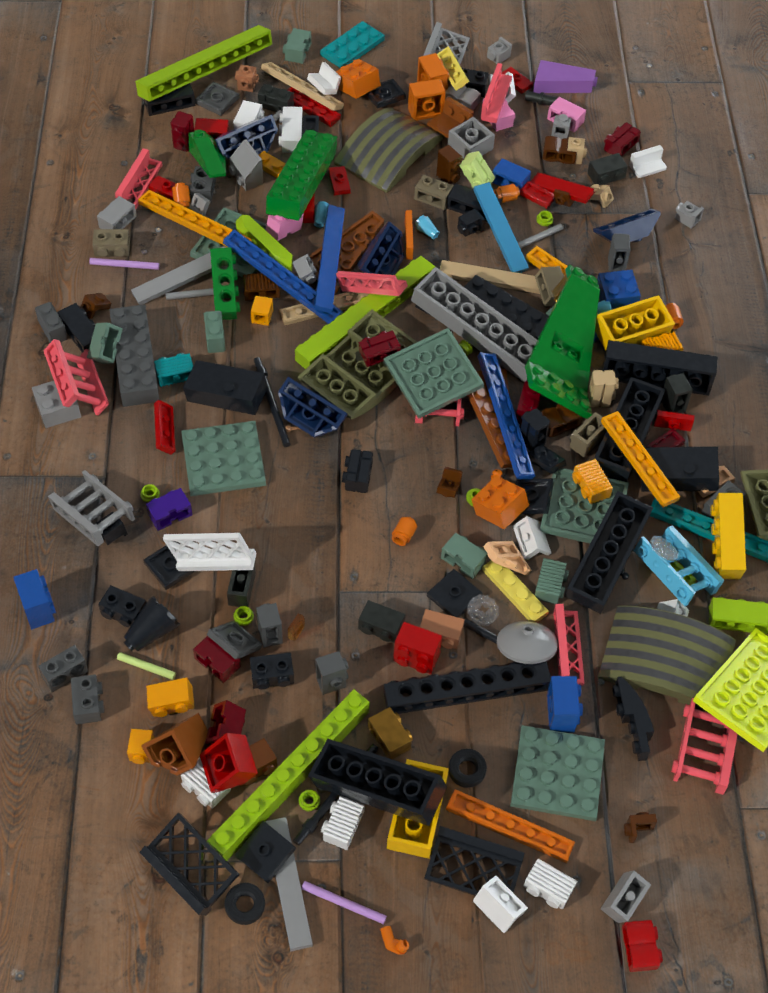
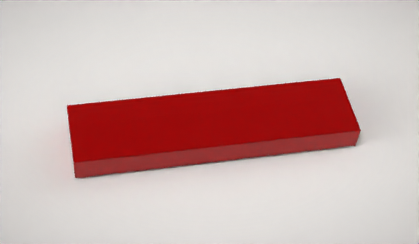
(315, 108)
(577, 192)

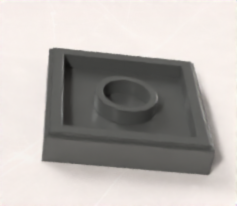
(217, 98)
(234, 639)

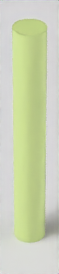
(146, 665)

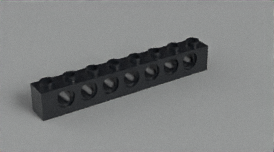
(459, 694)

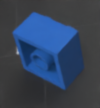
(618, 288)
(35, 598)
(564, 704)

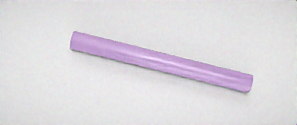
(124, 263)
(346, 903)

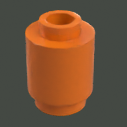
(507, 193)
(181, 194)
(676, 315)
(404, 531)

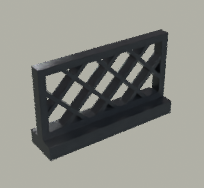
(474, 846)
(174, 876)

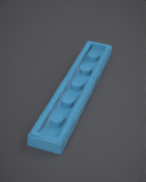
(500, 228)

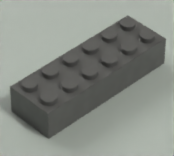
(135, 356)

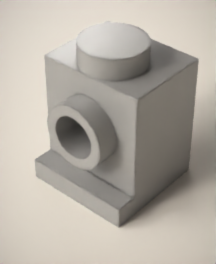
(499, 51)
(561, 123)
(688, 214)
(305, 269)

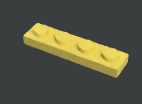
(456, 74)
(516, 591)

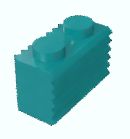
(173, 369)

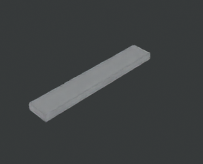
(173, 279)
(291, 896)

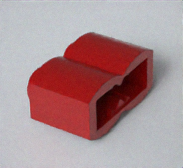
(641, 945)

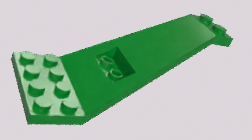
(564, 349)

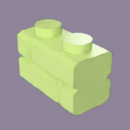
(476, 169)

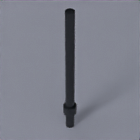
(273, 406)
(310, 825)

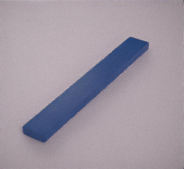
(329, 259)
(277, 273)
(506, 416)

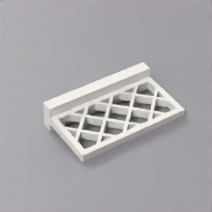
(206, 559)

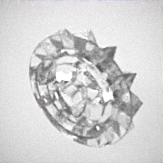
(664, 548)
(478, 616)

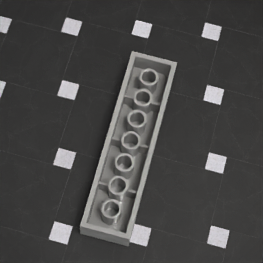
(475, 321)

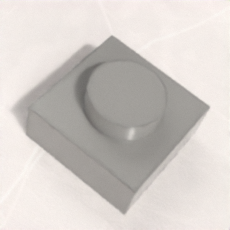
(199, 204)

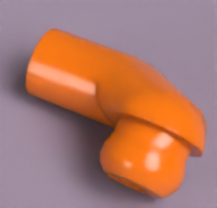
(392, 944)

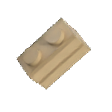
(602, 388)

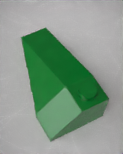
(207, 153)

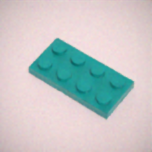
(352, 44)

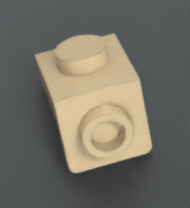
(577, 145)
(602, 193)

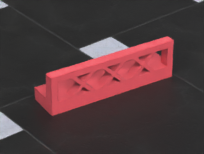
(495, 95)
(132, 179)
(371, 283)
(564, 647)

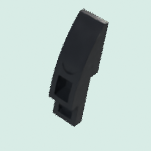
(636, 715)

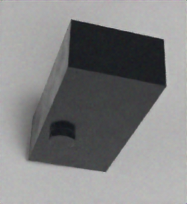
(225, 387)
(687, 467)

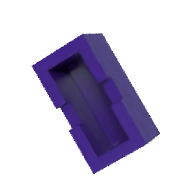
(168, 508)

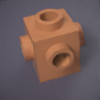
(246, 78)

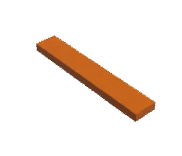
(510, 826)

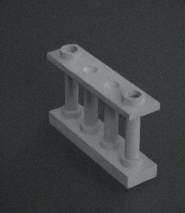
(83, 522)

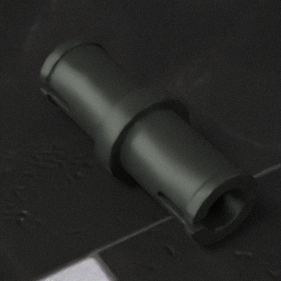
(540, 98)

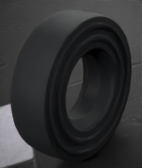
(467, 780)
(235, 893)

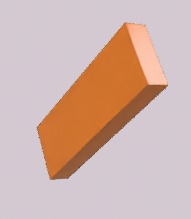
(409, 235)

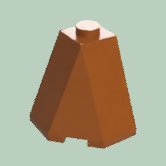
(178, 746)

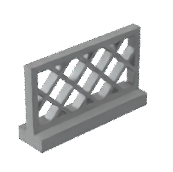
(437, 39)

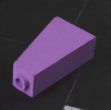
(563, 78)

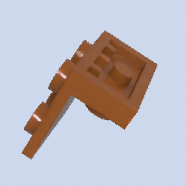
(452, 116)

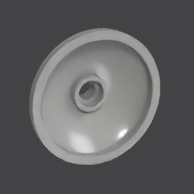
(527, 642)

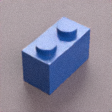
(510, 173)

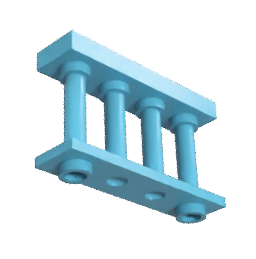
(689, 558)

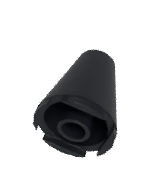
(150, 625)

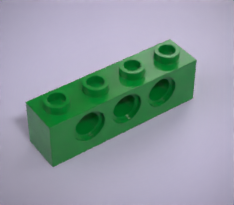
(219, 258)

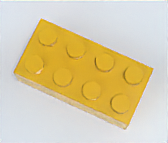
(634, 322)
(729, 535)
(411, 836)

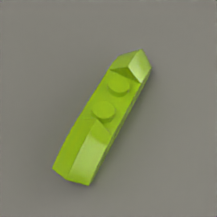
(263, 240)

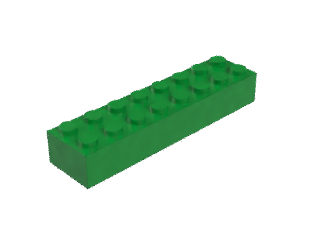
(301, 175)

